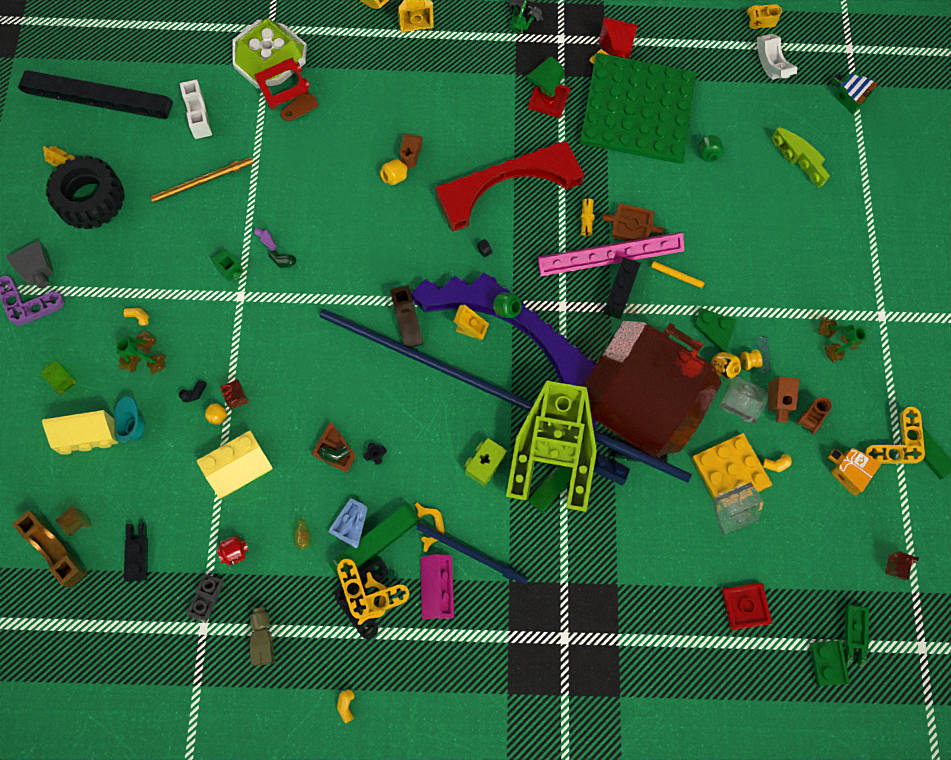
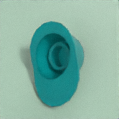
(128, 422)

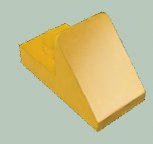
(470, 323)

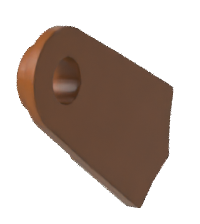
(299, 107)

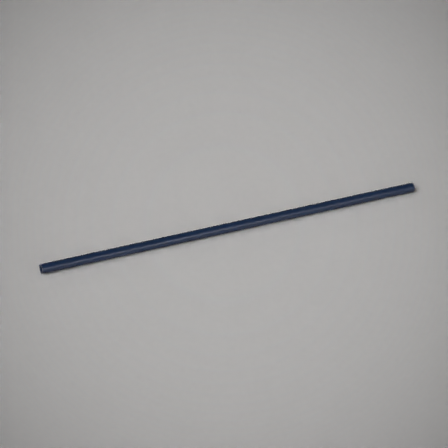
(496, 391)

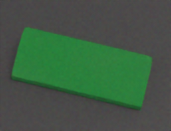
(551, 488)

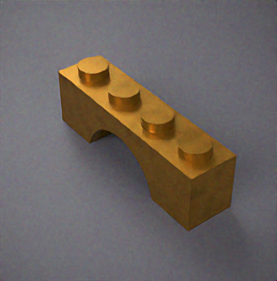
(60, 560)

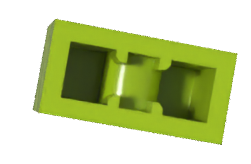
(483, 472)

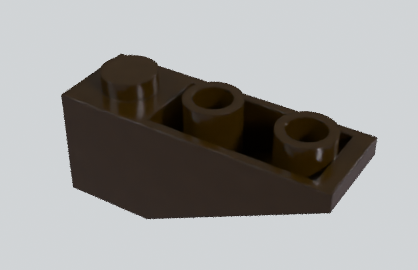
(406, 316)

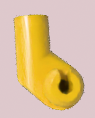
(139, 313)
(343, 705)

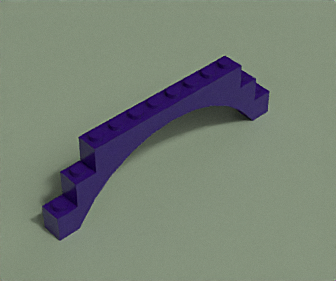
(566, 359)

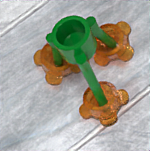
(852, 338)
(129, 346)

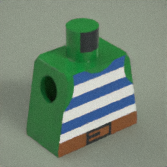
(853, 90)

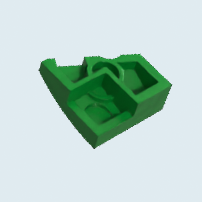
(547, 76)

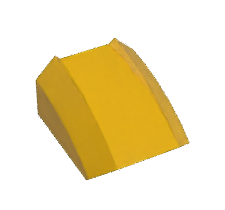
(415, 15)

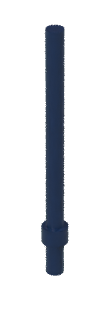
(507, 571)

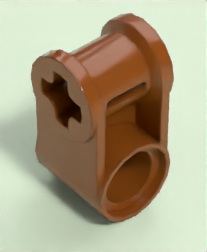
(410, 149)
(813, 417)

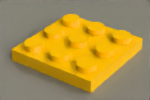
(730, 465)

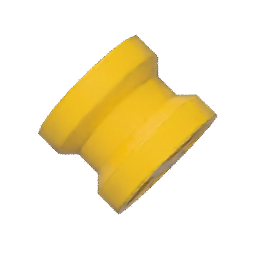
(751, 359)

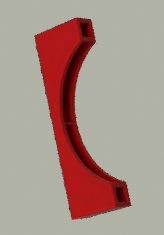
(550, 163)

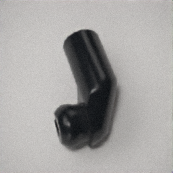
(192, 395)

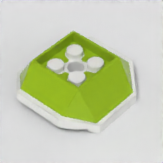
(265, 46)

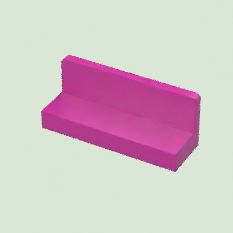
(437, 587)

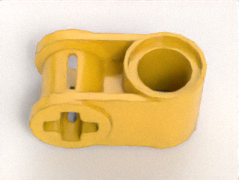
(764, 16)

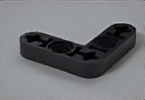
(344, 604)

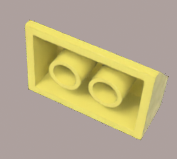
(80, 432)
(234, 464)

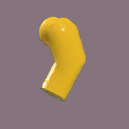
(778, 465)

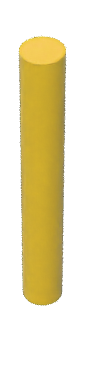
(677, 274)

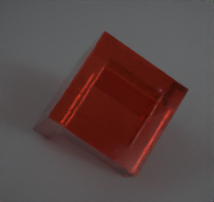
(900, 565)

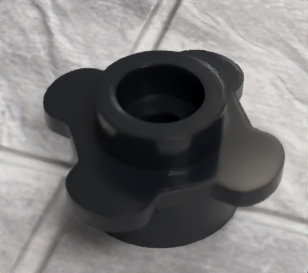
(370, 453)

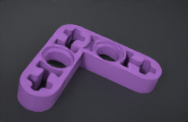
(25, 309)

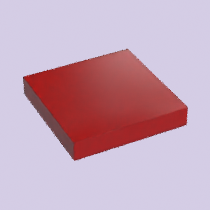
(549, 105)
(746, 606)

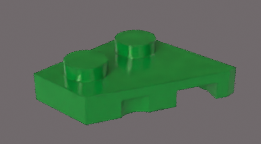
(715, 327)

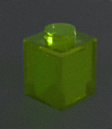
(58, 377)

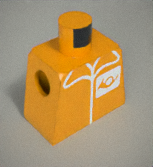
(853, 469)

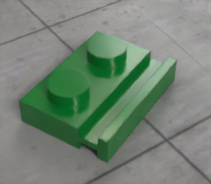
(829, 663)

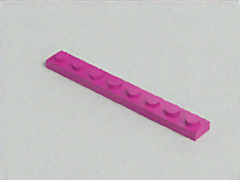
(611, 253)

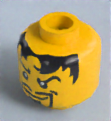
(726, 365)

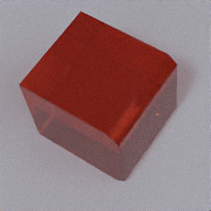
(234, 394)

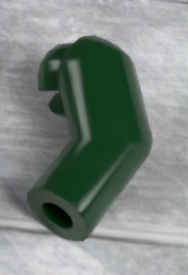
(282, 261)

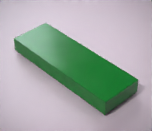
(934, 455)

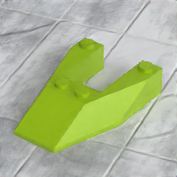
(559, 434)

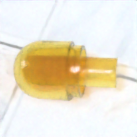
(302, 536)

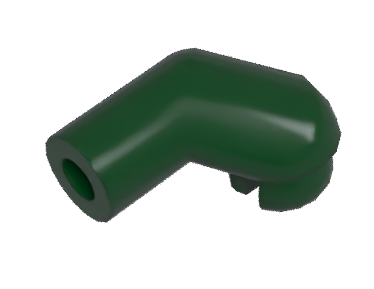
(332, 455)

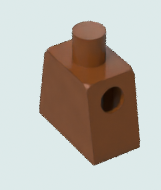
(783, 397)

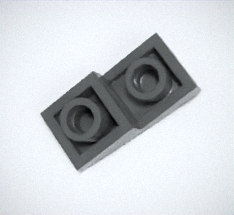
(205, 598)

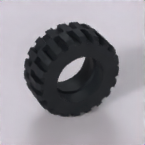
(73, 176)

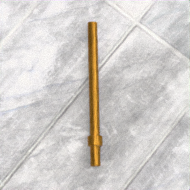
(234, 167)

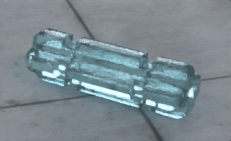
(764, 350)

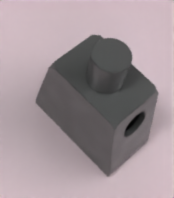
(32, 264)

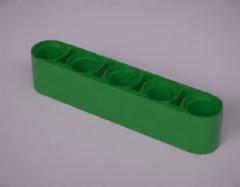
(378, 539)

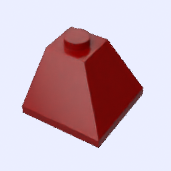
(617, 37)

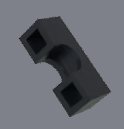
(621, 288)

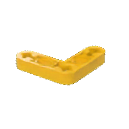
(907, 444)
(368, 601)

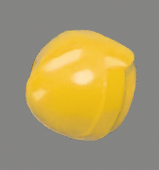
(215, 414)

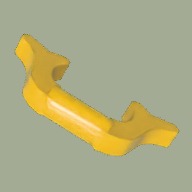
(438, 521)
(382, 601)

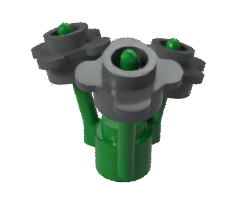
(519, 23)

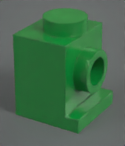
(228, 265)

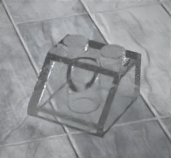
(744, 399)
(737, 507)

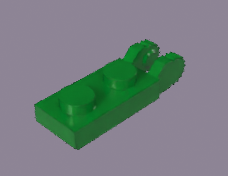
(856, 633)

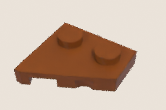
(333, 440)

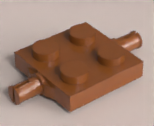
(632, 223)

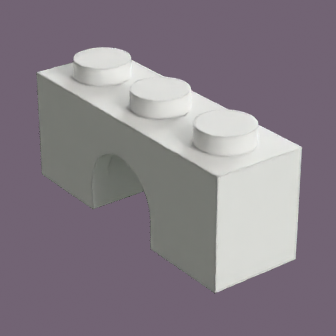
(196, 107)

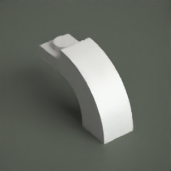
(772, 57)

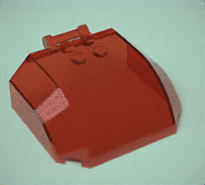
(651, 387)

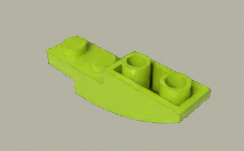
(798, 150)

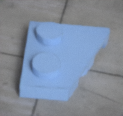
(350, 523)

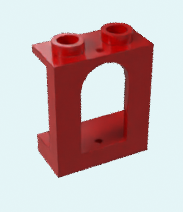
(299, 89)

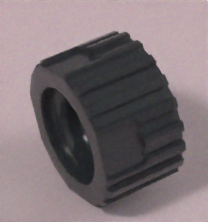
(484, 248)

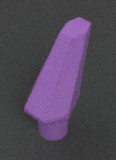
(266, 238)

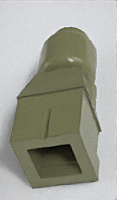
(261, 639)

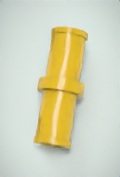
(587, 217)

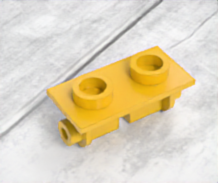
(56, 156)

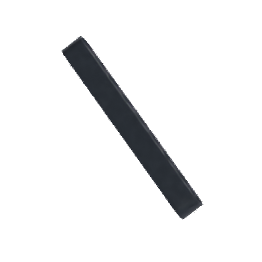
(95, 94)

